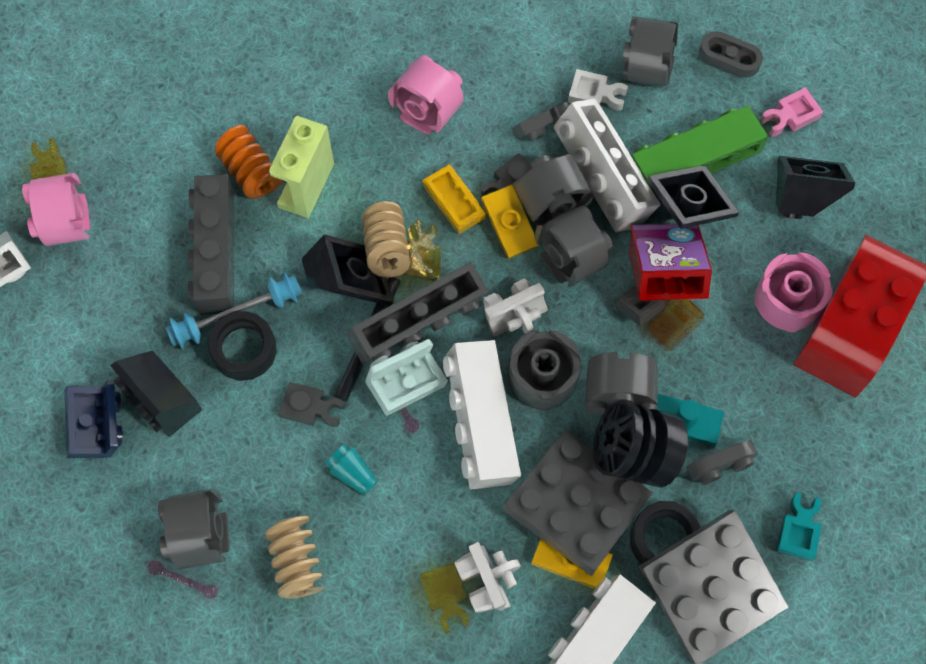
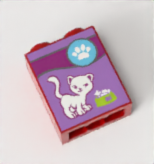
(669, 262)

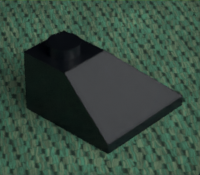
(810, 185)
(692, 196)
(343, 269)

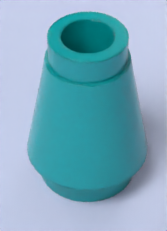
(351, 469)

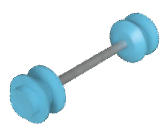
(189, 329)

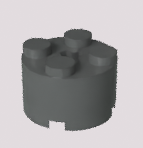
(650, 52)
(552, 188)
(573, 245)
(544, 351)
(621, 379)
(194, 529)

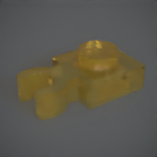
(49, 161)
(424, 256)
(444, 591)

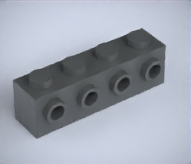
(213, 244)
(416, 313)

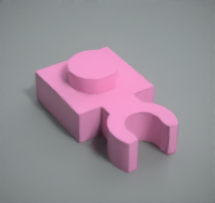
(794, 110)

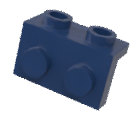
(92, 421)

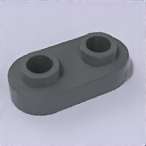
(731, 53)
(709, 467)

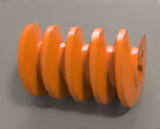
(246, 162)

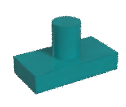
(701, 422)

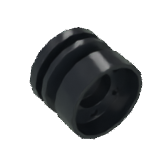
(640, 444)

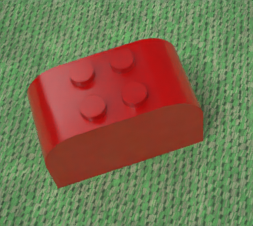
(862, 316)

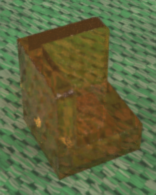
(676, 322)

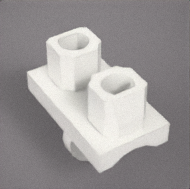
(517, 310)
(479, 563)

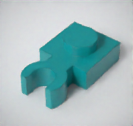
(798, 533)

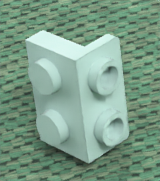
(405, 377)

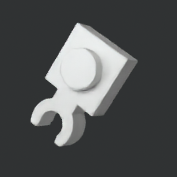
(593, 86)

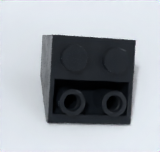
(155, 392)

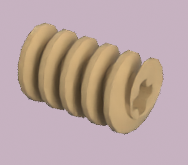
(385, 239)
(292, 558)

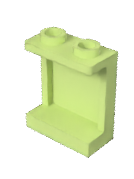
(304, 164)

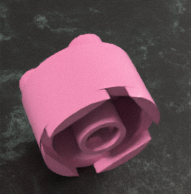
(426, 95)
(57, 209)
(793, 291)

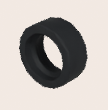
(236, 321)
(653, 511)

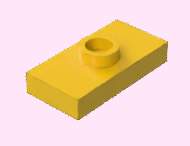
(454, 199)
(509, 221)
(553, 561)

